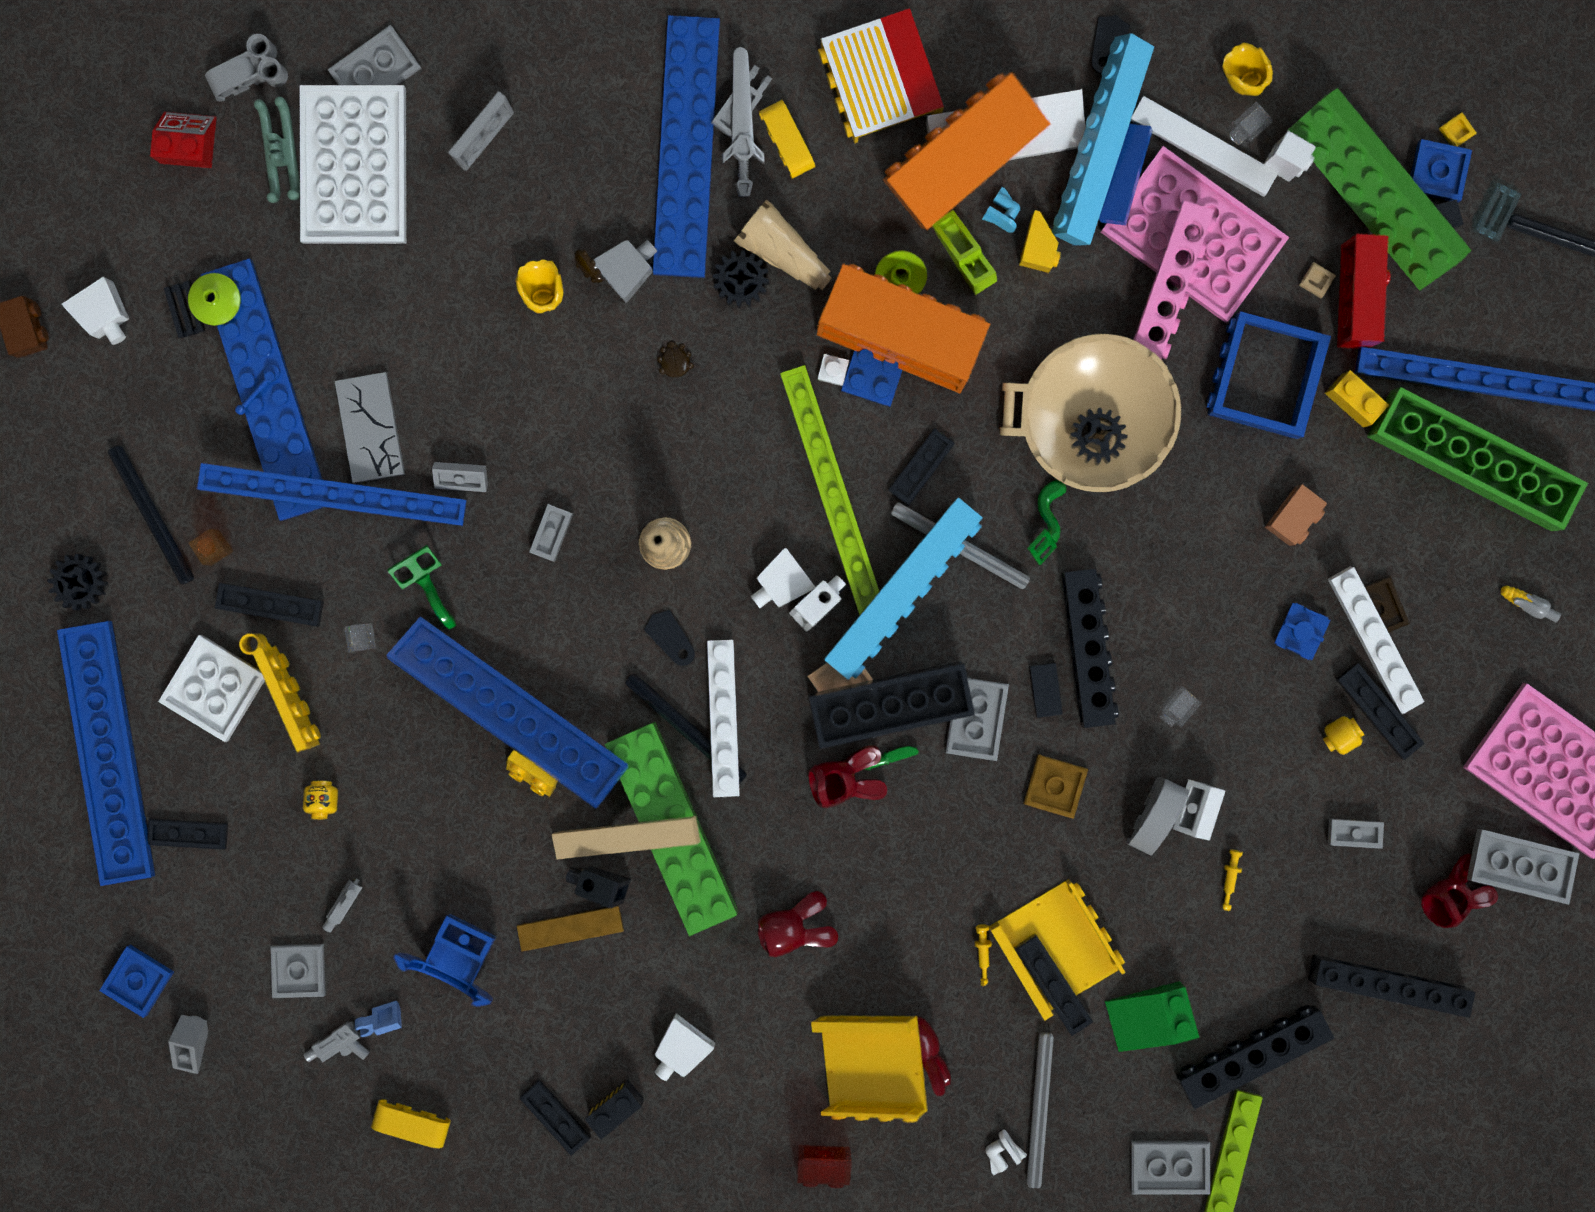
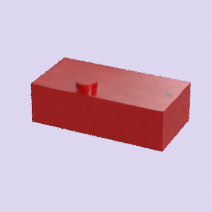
(1362, 291)

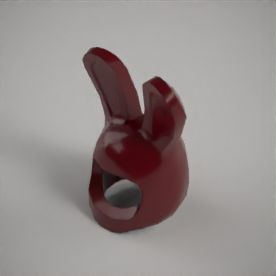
(830, 792)
(1451, 899)
(784, 929)
(931, 1061)

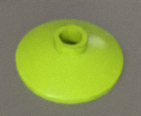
(915, 274)
(226, 300)

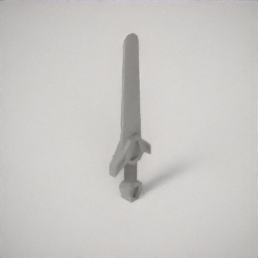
(742, 124)

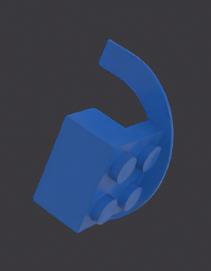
(455, 957)

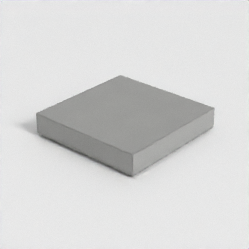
(298, 970)

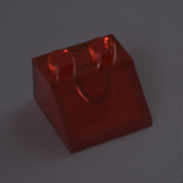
(824, 1165)

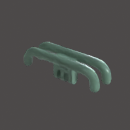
(279, 151)

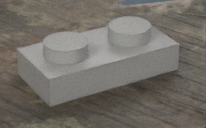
(460, 477)
(551, 533)
(1355, 833)

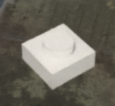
(833, 370)

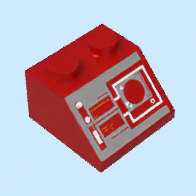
(184, 140)

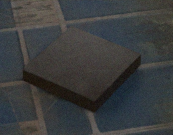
(1387, 603)

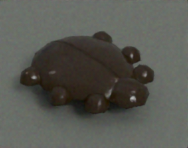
(587, 266)
(675, 360)

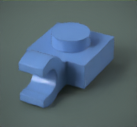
(383, 1020)

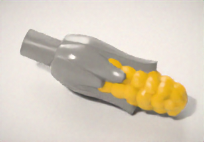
(1530, 603)

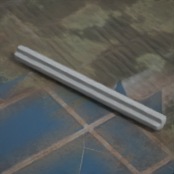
(970, 551)
(1040, 1109)

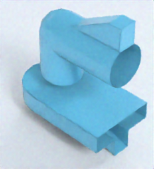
(1006, 220)

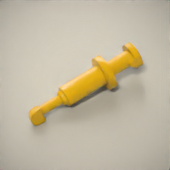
(1231, 876)
(983, 950)

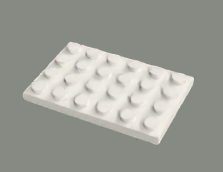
(353, 164)

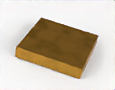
(1055, 786)

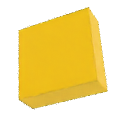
(1457, 130)

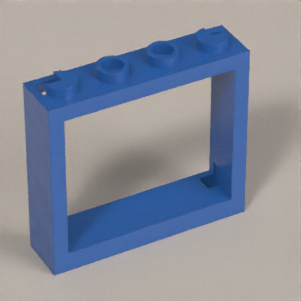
(1308, 387)

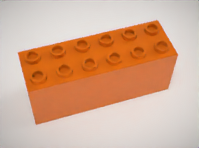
(966, 150)
(903, 327)

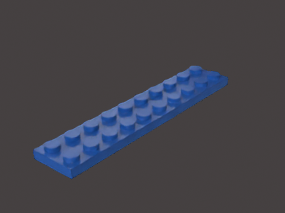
(686, 146)
(274, 412)
(508, 712)
(106, 753)

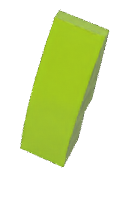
(965, 252)

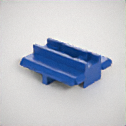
(1302, 631)

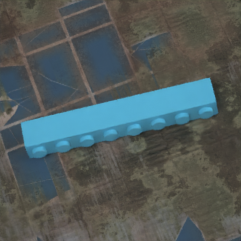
(1102, 139)
(903, 588)

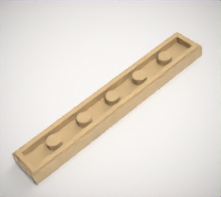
(626, 837)

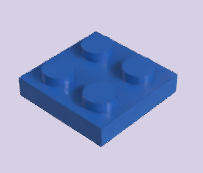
(1441, 169)
(872, 378)
(136, 981)

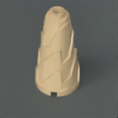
(781, 246)
(674, 547)

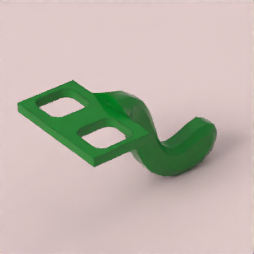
(1046, 496)
(422, 577)

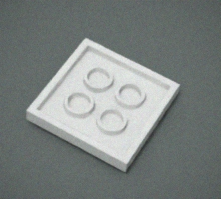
(212, 688)

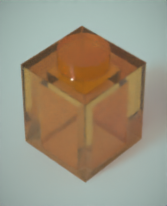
(210, 547)

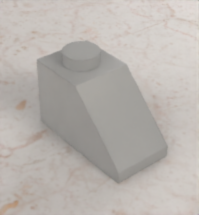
(188, 1043)

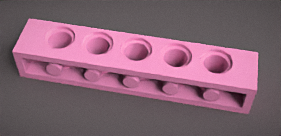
(1203, 220)

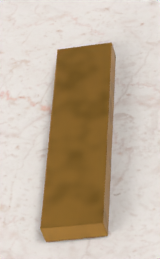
(570, 928)

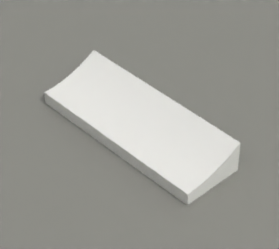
(1066, 129)

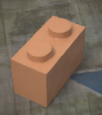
(1296, 515)

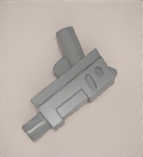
(342, 904)
(342, 1040)

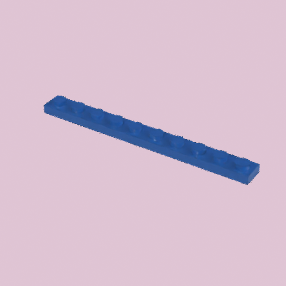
(1475, 378)
(331, 494)

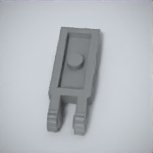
(723, 119)

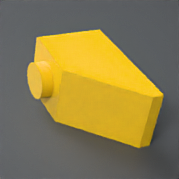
(1040, 245)

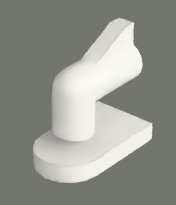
(993, 1151)

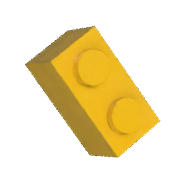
(1357, 399)

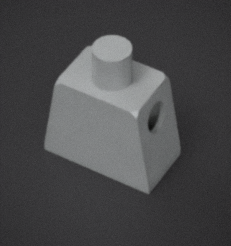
(626, 267)

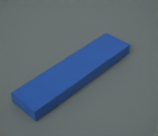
(1126, 175)

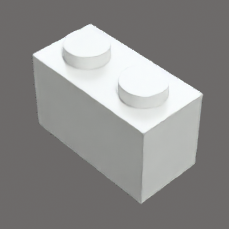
(1290, 156)
(1199, 810)

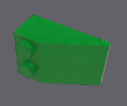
(1152, 1018)

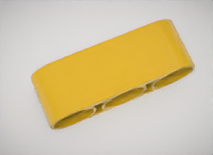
(787, 138)
(410, 1125)

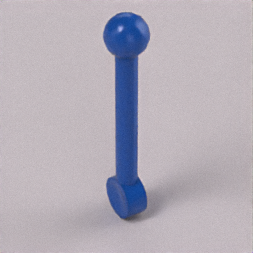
(268, 377)

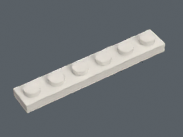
(1375, 640)
(723, 718)

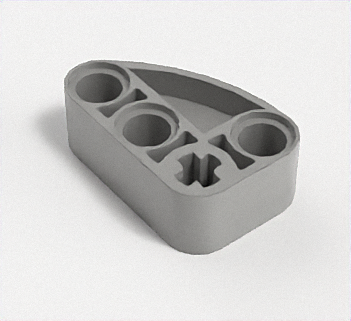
(1159, 815)

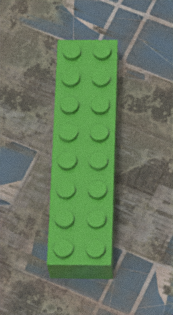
(1380, 190)
(1477, 460)
(660, 795)

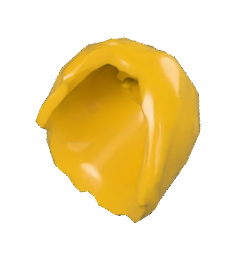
(1251, 65)
(540, 285)

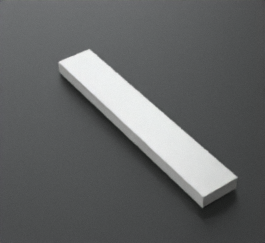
(1204, 146)

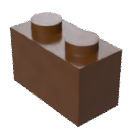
(22, 327)

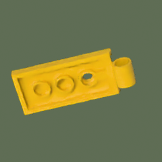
(284, 691)

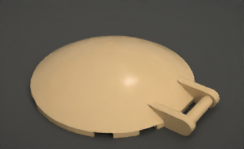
(1092, 375)

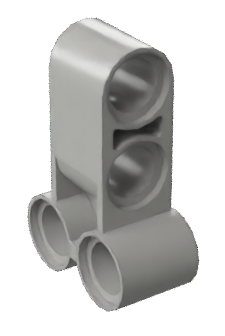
(246, 69)

